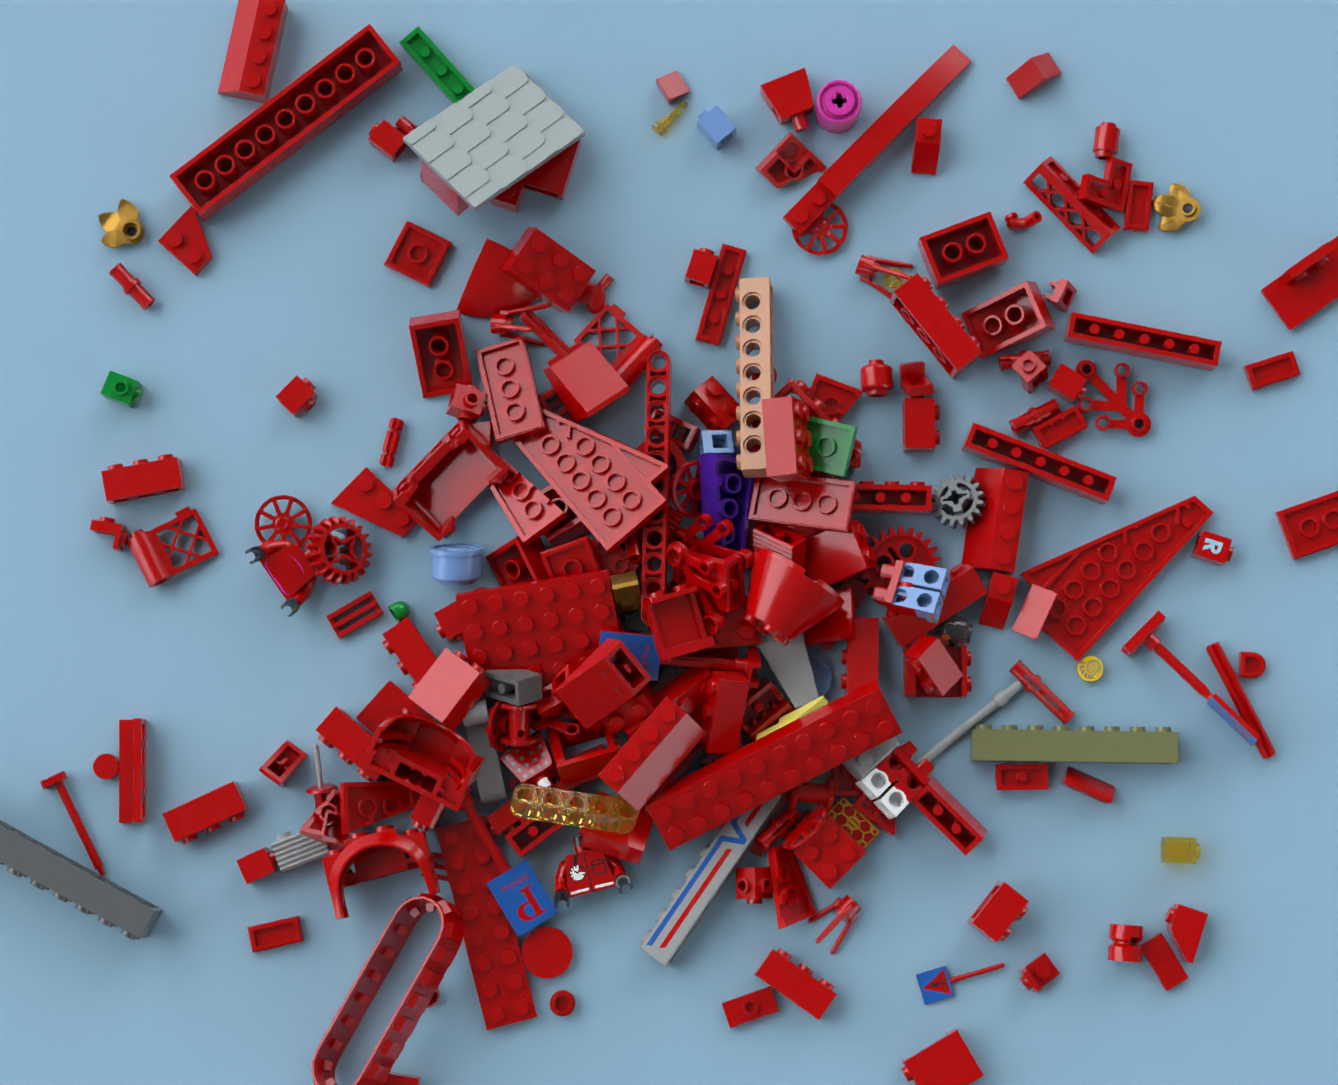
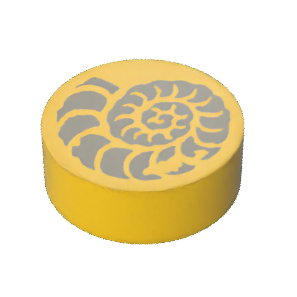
(1089, 668)

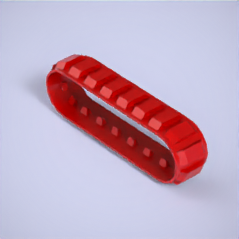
(371, 979)

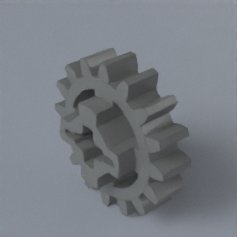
(952, 492)

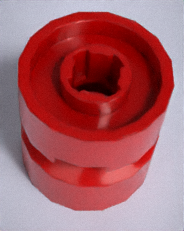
(1125, 943)

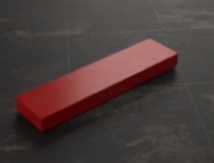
(720, 295)

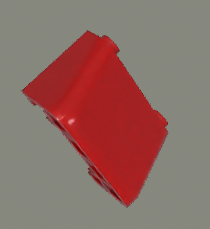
(449, 480)

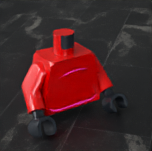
(287, 569)

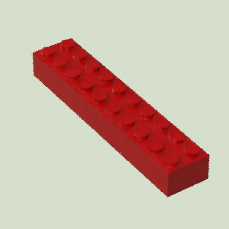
(286, 122)
(772, 765)

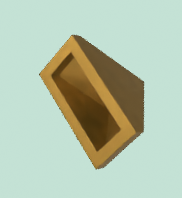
(626, 592)

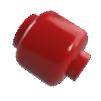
(876, 378)

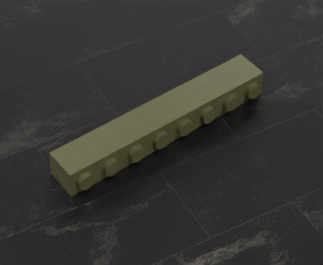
(1074, 746)

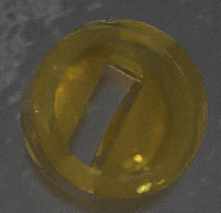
(893, 283)

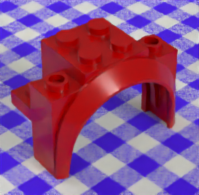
(426, 758)
(378, 857)

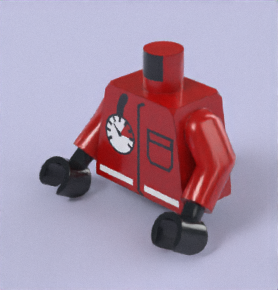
(587, 872)

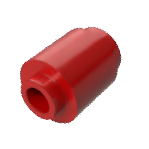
(1106, 140)

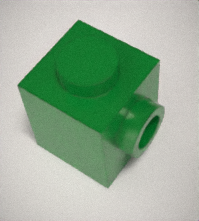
(122, 389)

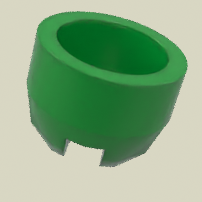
(399, 610)

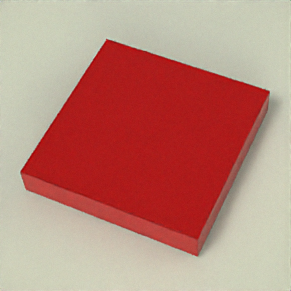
(418, 254)
(836, 626)

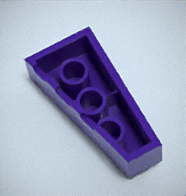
(725, 496)

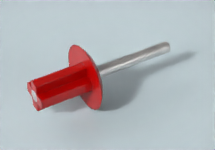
(321, 789)

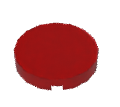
(547, 952)

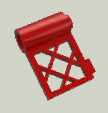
(633, 359)
(150, 551)

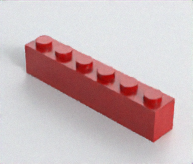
(1142, 341)
(1039, 463)

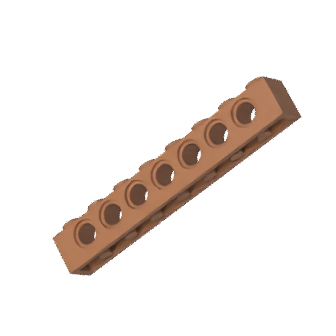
(754, 291)

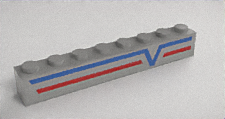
(705, 882)

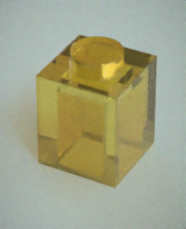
(1179, 850)

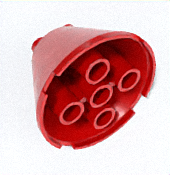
(785, 599)

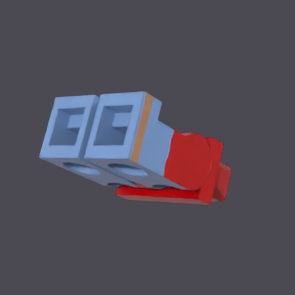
(913, 589)

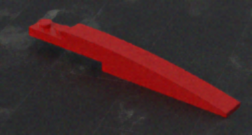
(876, 139)

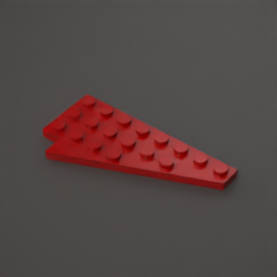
(1110, 572)

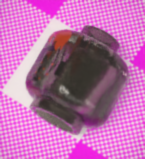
(954, 631)

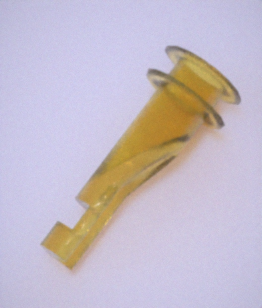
(668, 119)

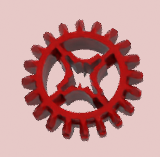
(352, 550)

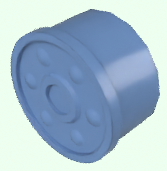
(457, 563)

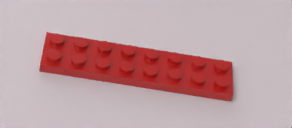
(487, 932)

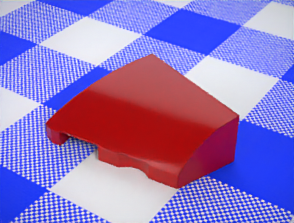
(789, 162)
(326, 822)

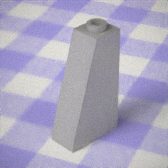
(790, 669)

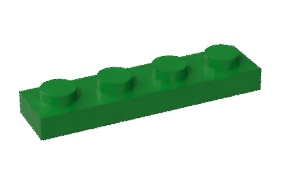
(436, 65)

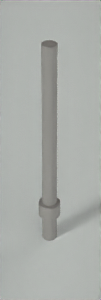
(999, 699)

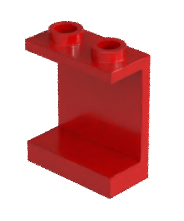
(961, 657)

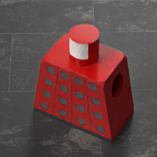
(531, 763)

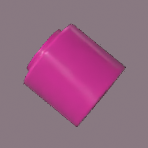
(829, 115)

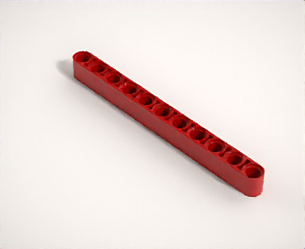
(657, 451)

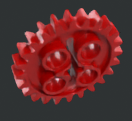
(919, 553)

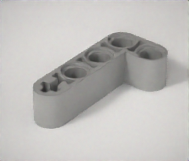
(490, 776)

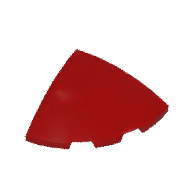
(490, 288)

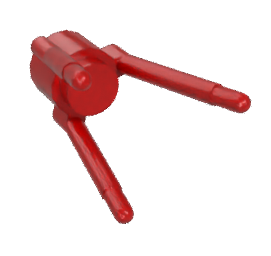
(869, 266)
(504, 325)
(846, 909)

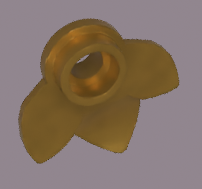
(1172, 207)
(118, 225)

